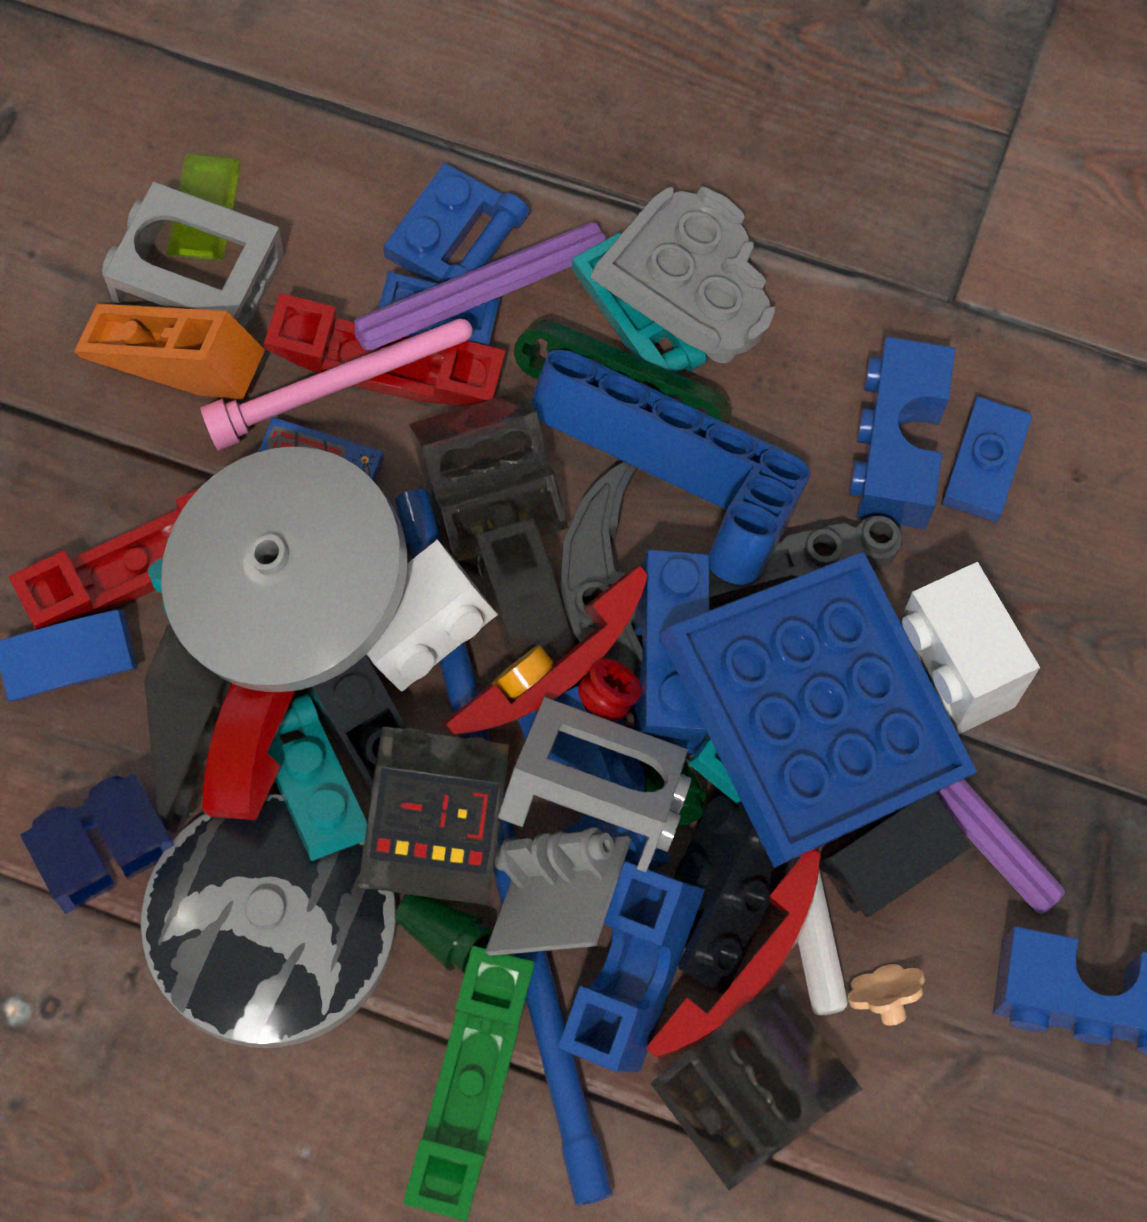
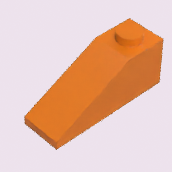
(174, 346)

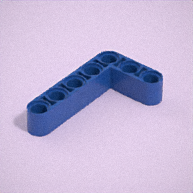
(683, 447)

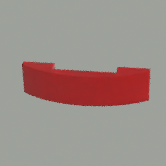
(318, 341)
(97, 579)
(610, 613)
(237, 761)
(792, 898)

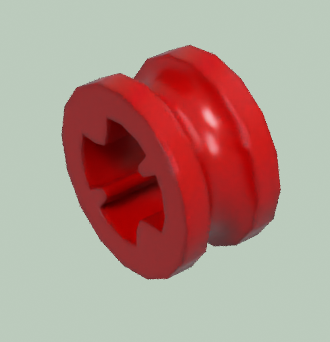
(609, 690)

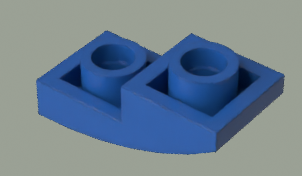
(66, 655)

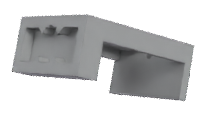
(247, 284)
(642, 812)

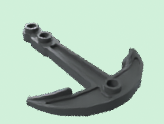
(590, 570)

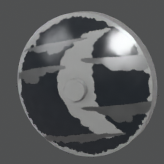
(261, 936)

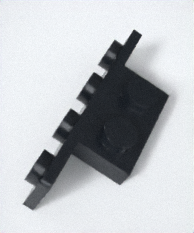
(737, 883)

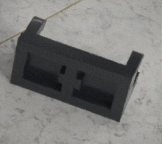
(894, 855)

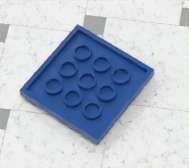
(817, 706)

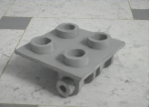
(556, 890)

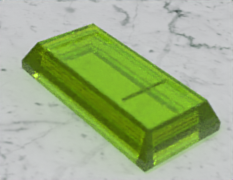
(213, 181)

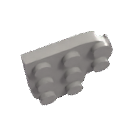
(691, 272)

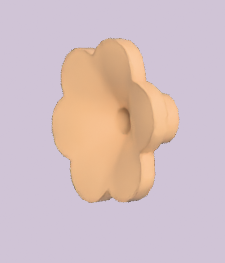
(887, 991)

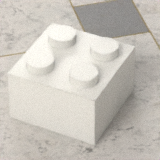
(969, 647)

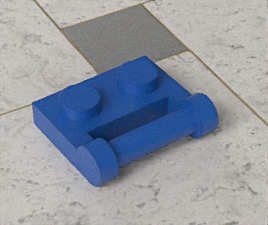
(443, 220)

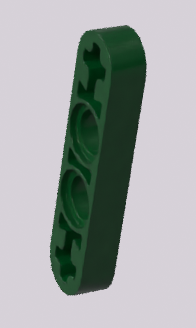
(669, 383)

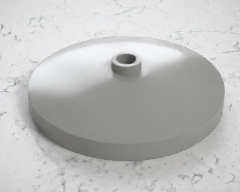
(284, 569)

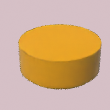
(523, 673)

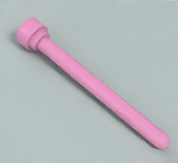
(231, 420)

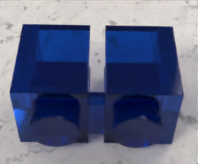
(69, 857)

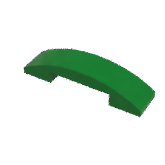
(470, 1084)

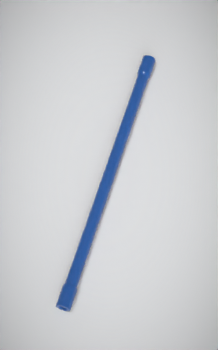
(579, 1143)

